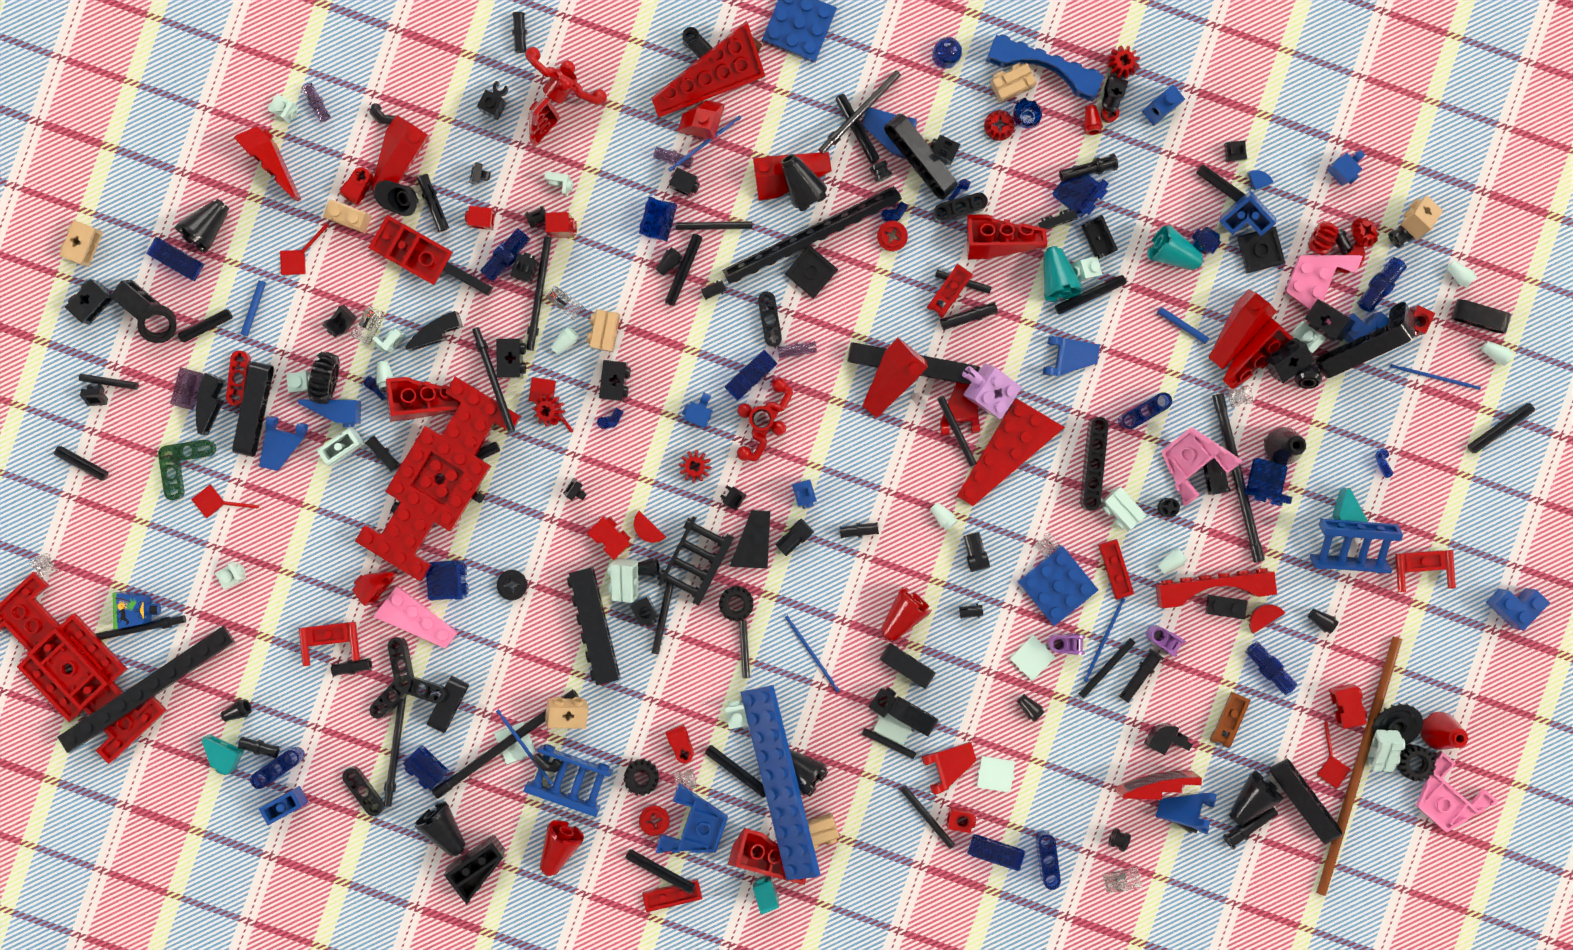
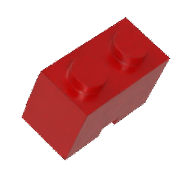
(560, 225)
(607, 533)
(1349, 706)

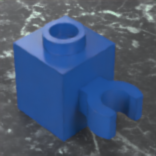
(1345, 168)
(698, 413)
(804, 494)

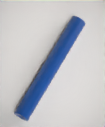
(253, 308)
(1183, 325)

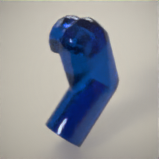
(894, 214)
(610, 421)
(1383, 464)

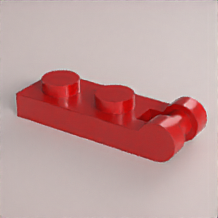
(950, 290)

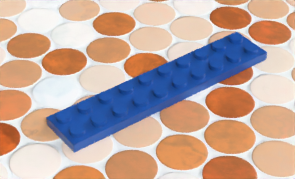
(780, 783)

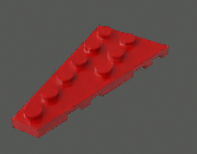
(721, 69)
(1013, 442)

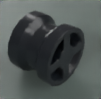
(881, 171)
(1400, 236)
(1172, 508)
(1119, 839)

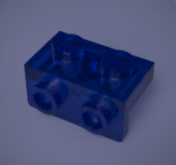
(657, 219)

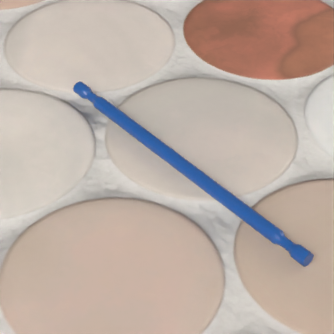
(703, 144)
(1435, 377)
(1104, 640)
(812, 654)
(523, 745)

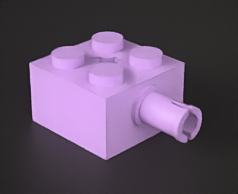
(990, 389)

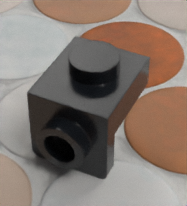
(340, 321)

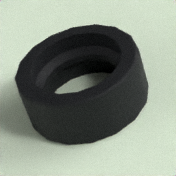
(157, 310)

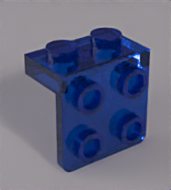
(1080, 193)
(1267, 482)
(447, 580)

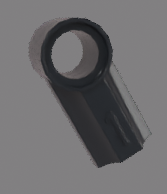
(699, 46)
(798, 534)
(977, 557)

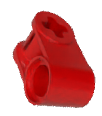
(355, 187)
(678, 740)

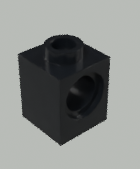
(684, 182)
(636, 608)
(877, 707)

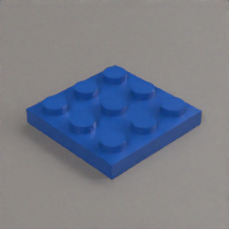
(800, 26)
(1058, 585)

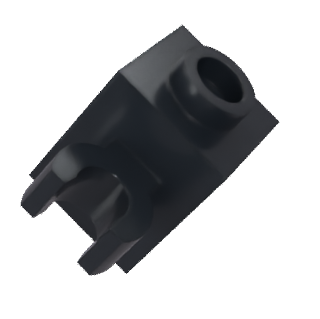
(492, 103)
(945, 149)
(524, 267)

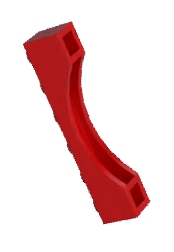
(1175, 594)

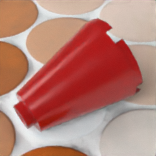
(904, 614)
(1443, 732)
(559, 846)

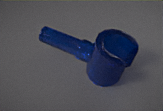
(963, 184)
(370, 384)

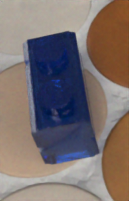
(425, 767)

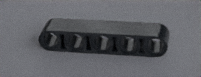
(920, 156)
(253, 409)
(1099, 455)
(1306, 801)

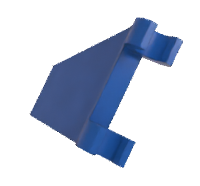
(874, 123)
(1072, 355)
(279, 444)
(1186, 810)

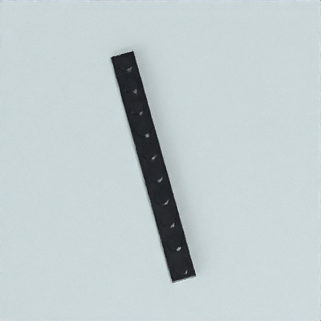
(812, 234)
(146, 689)

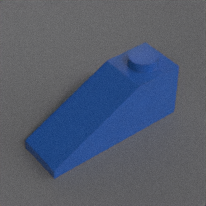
(339, 411)

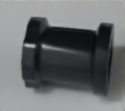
(536, 216)

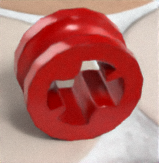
(1109, 120)

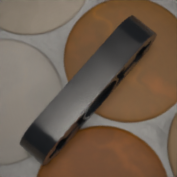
(467, 278)
(763, 306)
(355, 791)

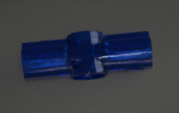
(505, 254)
(1381, 284)
(1271, 668)

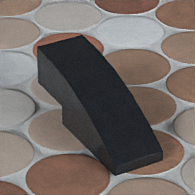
(435, 331)
(208, 403)

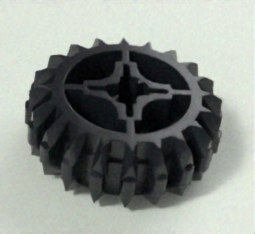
(323, 377)

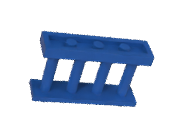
(1351, 530)
(571, 799)

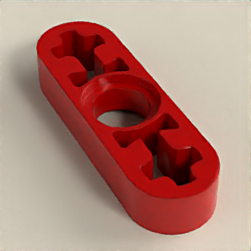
(232, 371)

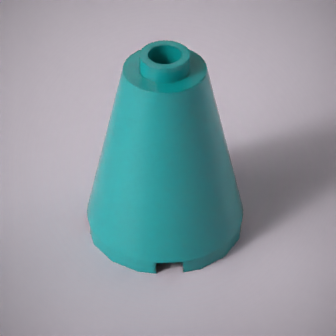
(1174, 249)
(1059, 276)

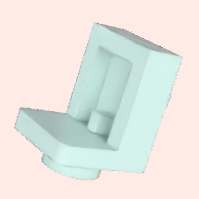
(1087, 268)

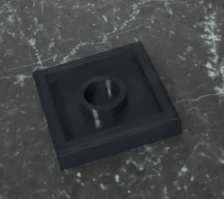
(1261, 251)
(811, 272)

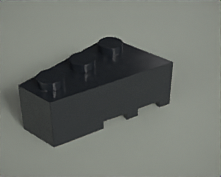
(474, 867)

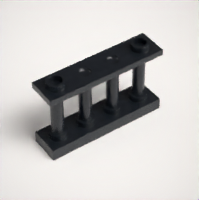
(714, 559)

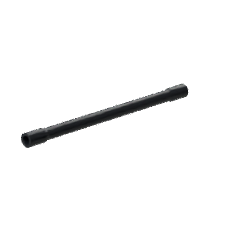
(1255, 545)
(448, 784)

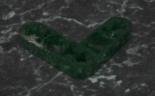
(176, 457)

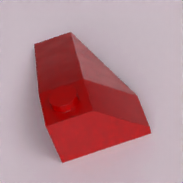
(541, 119)
(262, 147)
(398, 151)
(770, 176)
(996, 238)
(1244, 322)
(1252, 356)
(895, 374)
(417, 399)
(758, 854)

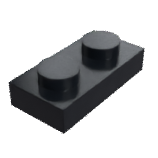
(1065, 216)
(1226, 607)

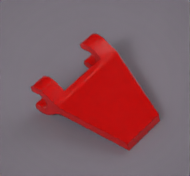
(962, 409)
(950, 764)

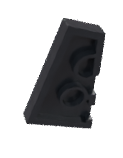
(754, 542)

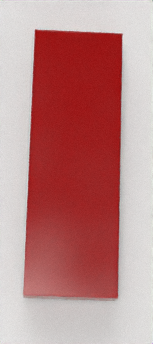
(1116, 569)
(670, 896)

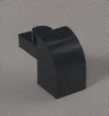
(1163, 735)

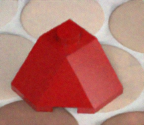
(702, 120)
(371, 586)

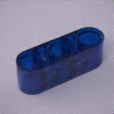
(175, 258)
(751, 375)
(1154, 409)
(269, 771)
(996, 852)
(1051, 868)

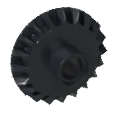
(1402, 718)

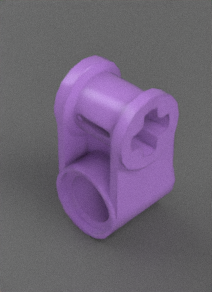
(1167, 641)
(1069, 643)

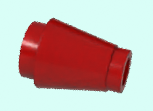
(1092, 122)

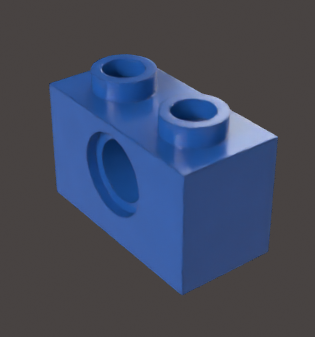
(283, 805)

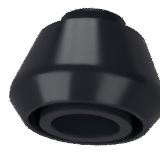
(1308, 377)

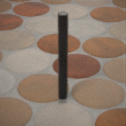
(713, 225)
(956, 430)
(662, 618)
(1106, 668)
(928, 818)

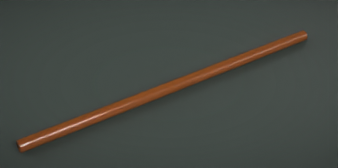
(1359, 764)

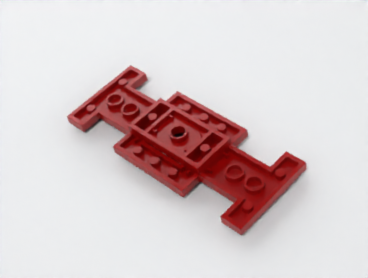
(427, 500)
(86, 687)

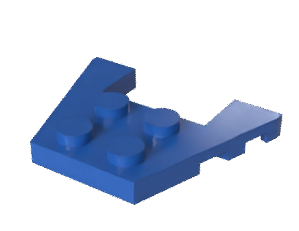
(702, 828)

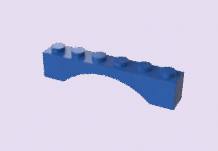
(1082, 81)

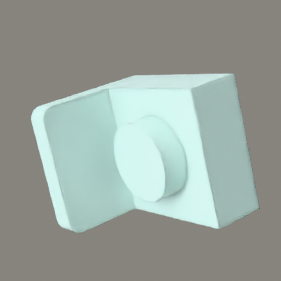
(283, 108)
(557, 179)
(1308, 335)
(392, 338)
(298, 381)
(231, 575)
(736, 714)

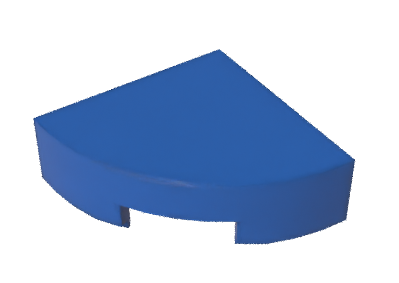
(1259, 179)

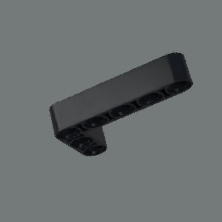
(1394, 334)

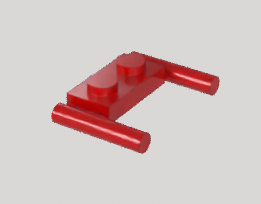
(1425, 562)
(328, 635)

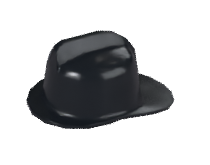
(396, 197)

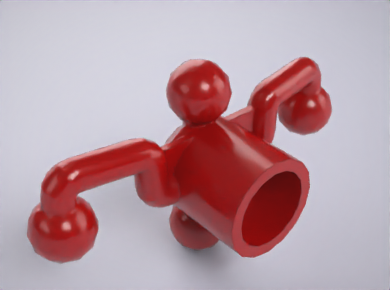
(562, 80)
(759, 433)

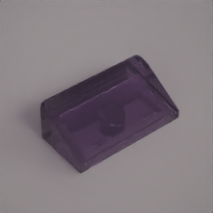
(186, 388)

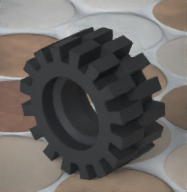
(727, 611)
(1424, 770)
(637, 788)

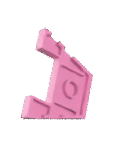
(1314, 274)
(1189, 455)
(1444, 803)

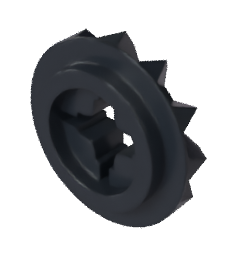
(507, 592)

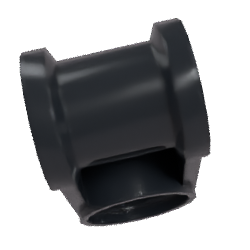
(1113, 93)

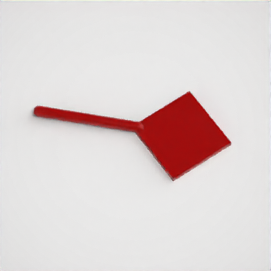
(294, 260)
(544, 387)
(210, 501)
(1333, 770)

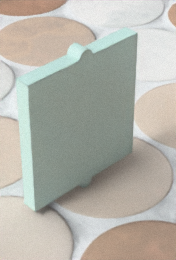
(1032, 657)
(892, 728)
(515, 751)
(995, 774)

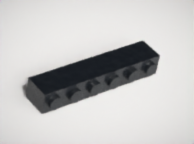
(594, 626)

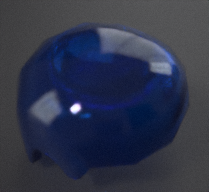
(947, 52)
(1027, 113)

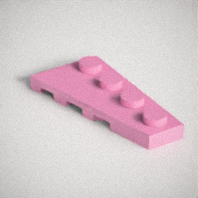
(410, 615)

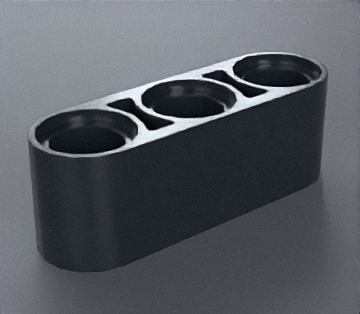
(966, 201)
(1481, 316)
(907, 665)
(444, 712)
(913, 716)

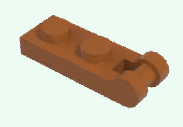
(1230, 719)

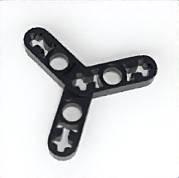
(409, 689)

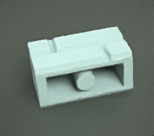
(340, 447)
(1123, 509)
(623, 580)
(1385, 750)

